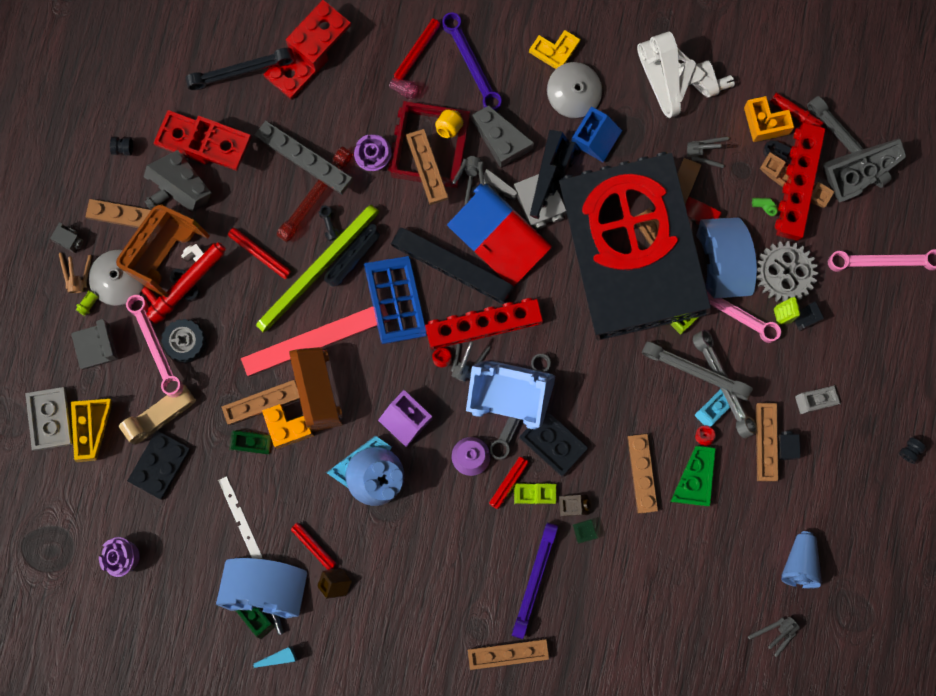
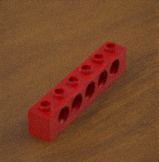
(814, 137)
(476, 332)

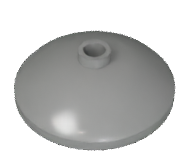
(566, 98)
(112, 290)

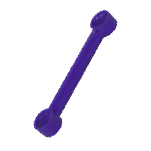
(470, 60)
(534, 580)

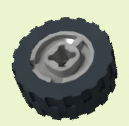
(183, 341)

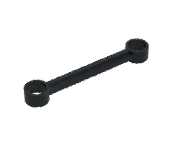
(281, 57)

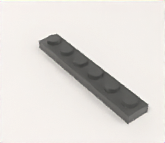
(304, 157)

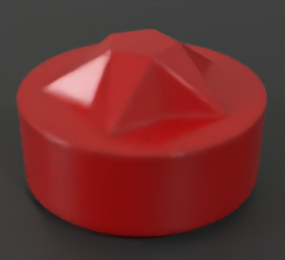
(442, 357)
(705, 435)

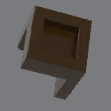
(334, 583)

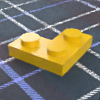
(555, 54)

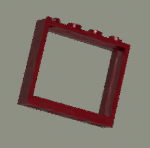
(431, 111)

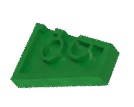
(696, 479)

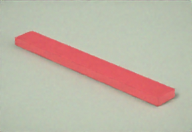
(318, 337)

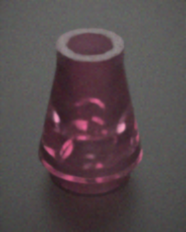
(405, 88)

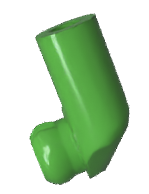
(767, 205)

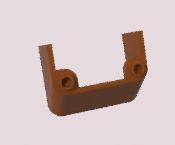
(152, 244)
(315, 388)

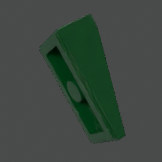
(250, 442)
(256, 621)

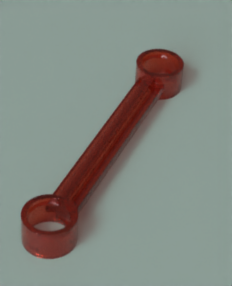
(289, 227)

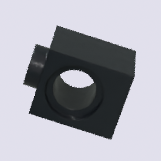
(788, 446)

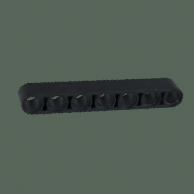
(452, 265)

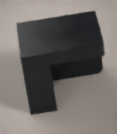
(808, 316)

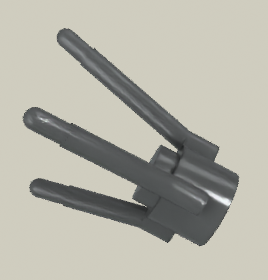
(696, 148)
(472, 166)
(461, 371)
(787, 629)

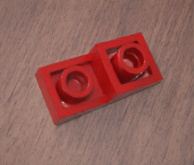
(697, 211)

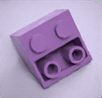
(405, 418)

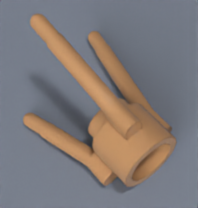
(74, 283)

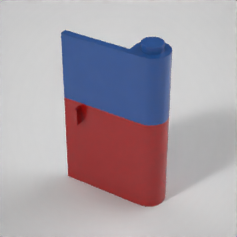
(499, 235)

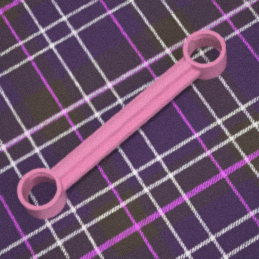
(881, 260)
(744, 317)
(154, 346)

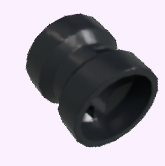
(120, 146)
(912, 450)

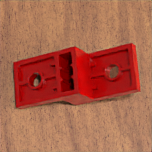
(309, 49)
(202, 140)

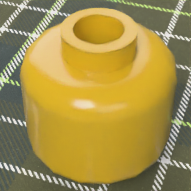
(449, 123)

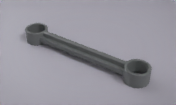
(820, 110)
(736, 388)
(512, 423)
(745, 425)

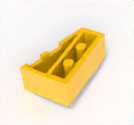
(88, 426)

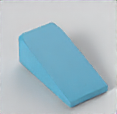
(713, 409)
(284, 656)

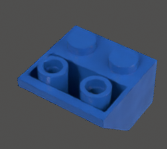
(596, 134)

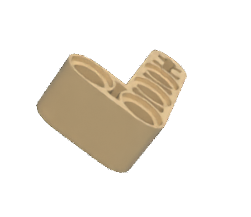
(156, 416)

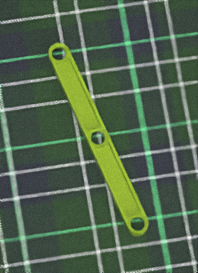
(317, 268)

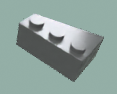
(500, 136)
(179, 179)

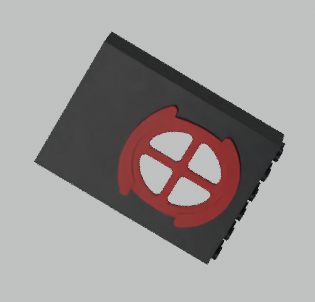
(646, 285)

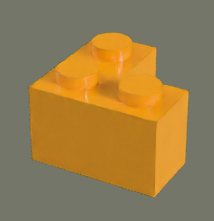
(764, 124)
(284, 431)

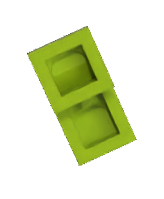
(535, 494)

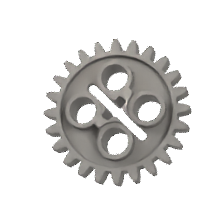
(798, 261)

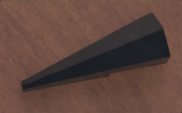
(555, 161)

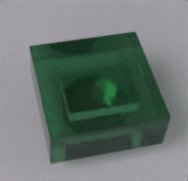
(584, 531)

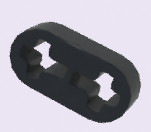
(780, 149)
(196, 292)

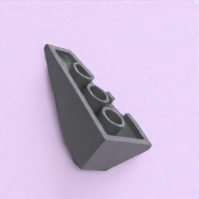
(857, 170)

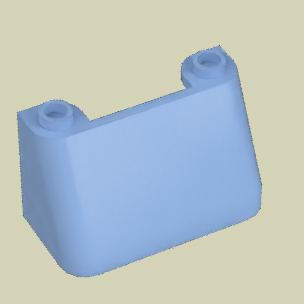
(510, 392)

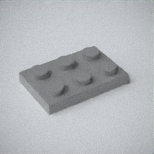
(48, 419)

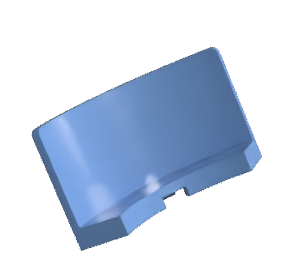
(731, 257)
(262, 584)

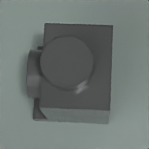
(66, 238)

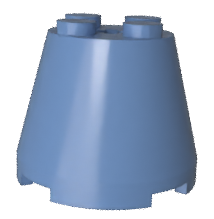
(364, 471)

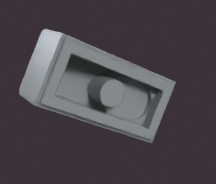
(498, 185)
(817, 399)

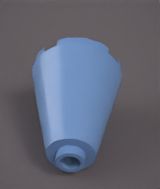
(803, 562)

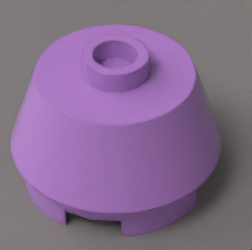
(372, 152)
(470, 456)
(118, 557)

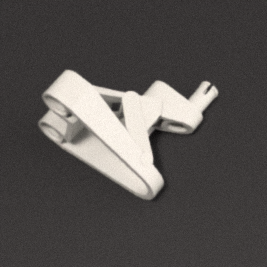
(673, 84)

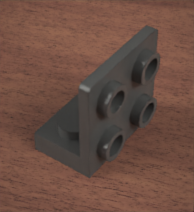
(94, 345)

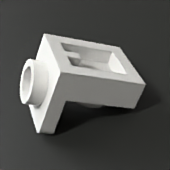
(191, 251)

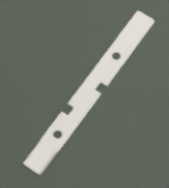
(239, 516)

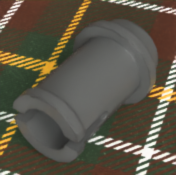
(156, 199)

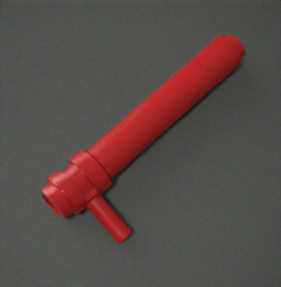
(163, 305)

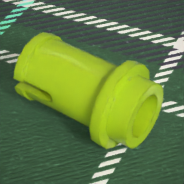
(86, 304)

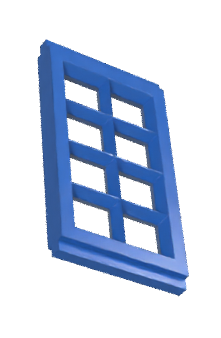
(402, 334)

